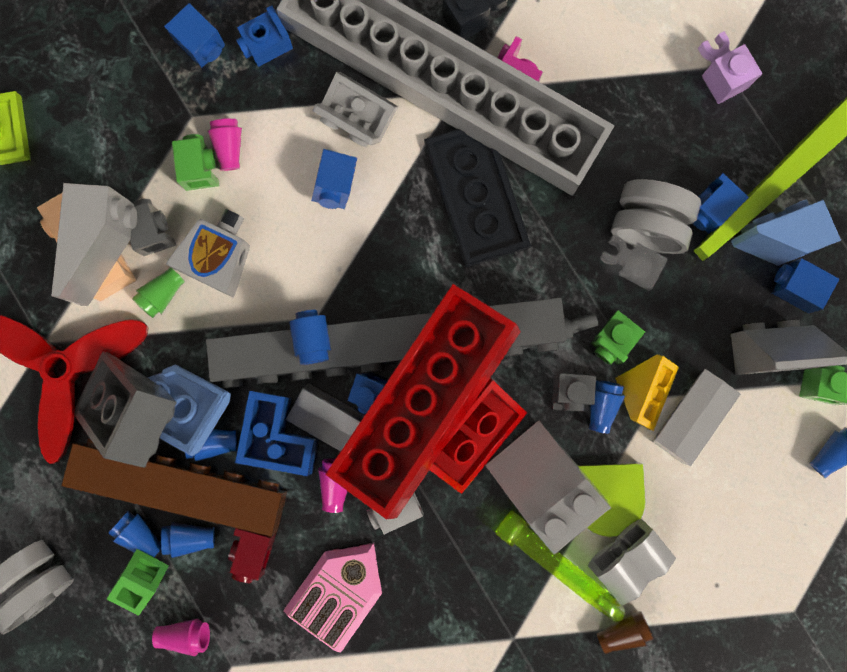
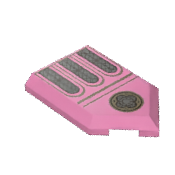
(337, 595)

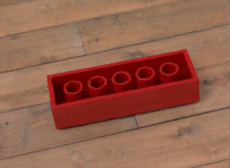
(423, 402)

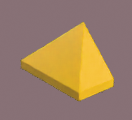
(647, 389)

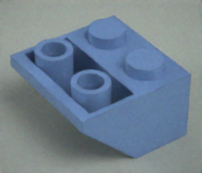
(788, 233)

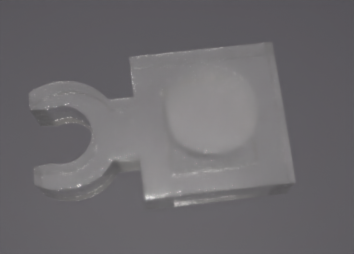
(638, 265)

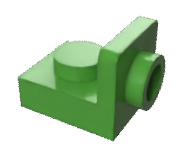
(616, 339)

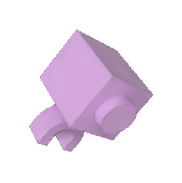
(730, 70)

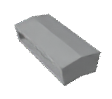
(324, 416)
(696, 417)

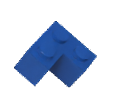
(265, 441)

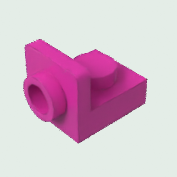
(509, 55)

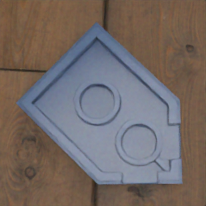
(196, 410)

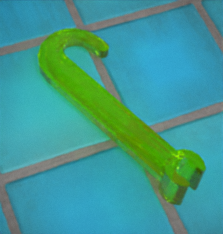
(516, 531)

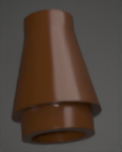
(625, 634)

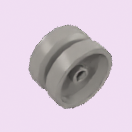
(656, 215)
(27, 587)

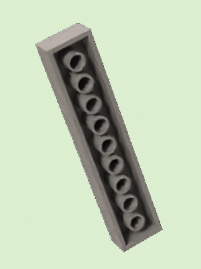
(455, 83)

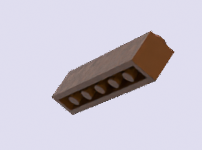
(179, 489)

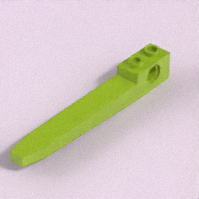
(798, 161)

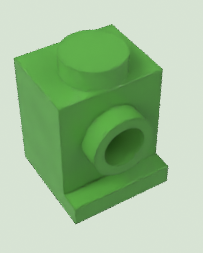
(194, 163)
(825, 385)
(137, 582)

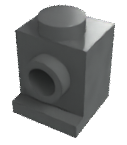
(150, 229)
(573, 392)

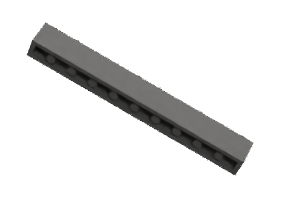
(365, 345)

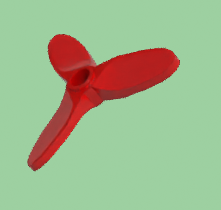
(58, 394)

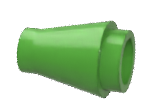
(158, 293)

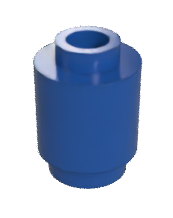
(310, 337)

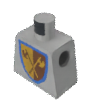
(213, 253)

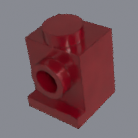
(249, 555)

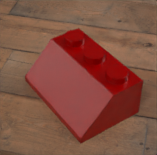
(478, 436)

